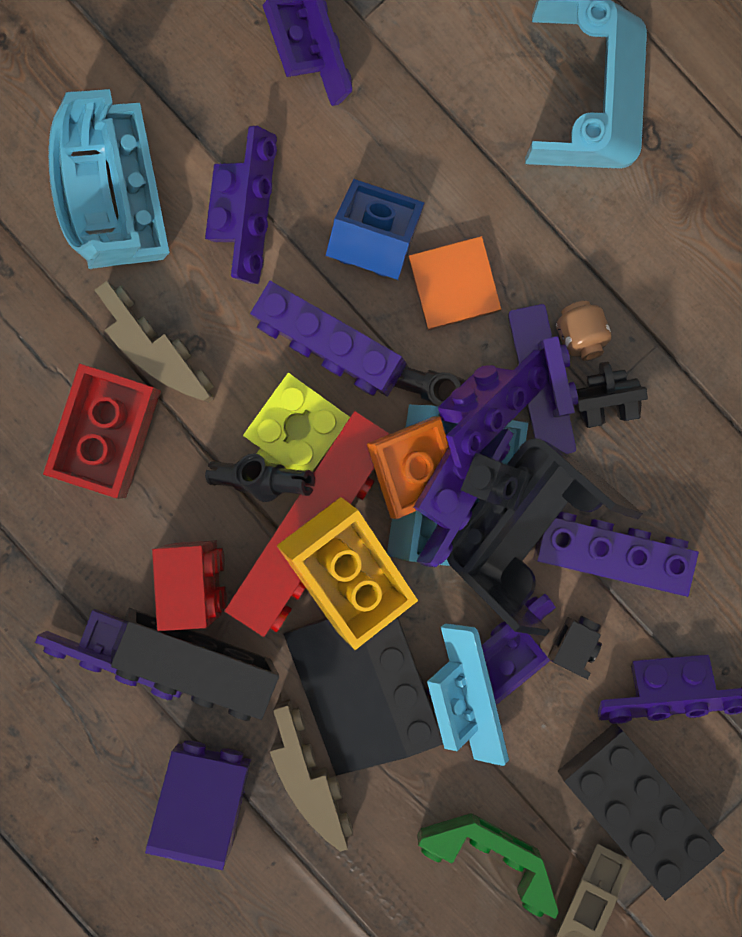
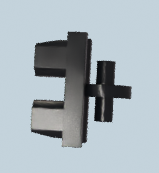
(608, 390)

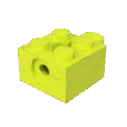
(296, 426)

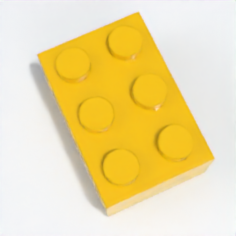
(347, 572)

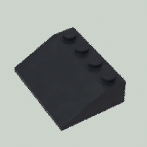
(364, 698)

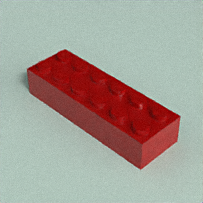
(272, 581)

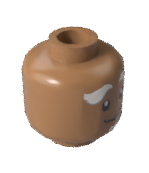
(584, 330)

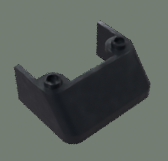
(497, 539)

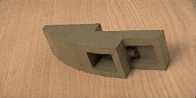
(159, 358)
(311, 791)
(595, 895)

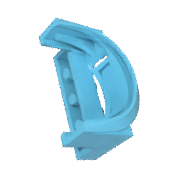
(82, 187)

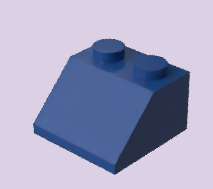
(374, 229)

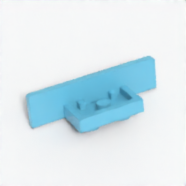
(466, 699)

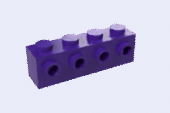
(328, 338)
(617, 555)

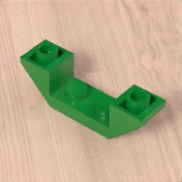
(447, 837)

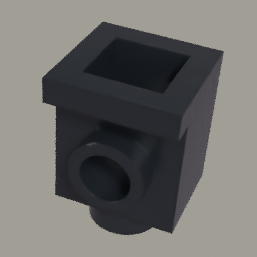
(495, 482)
(577, 645)

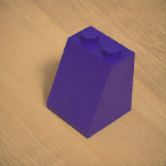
(199, 805)

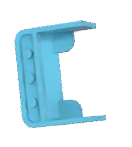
(615, 135)

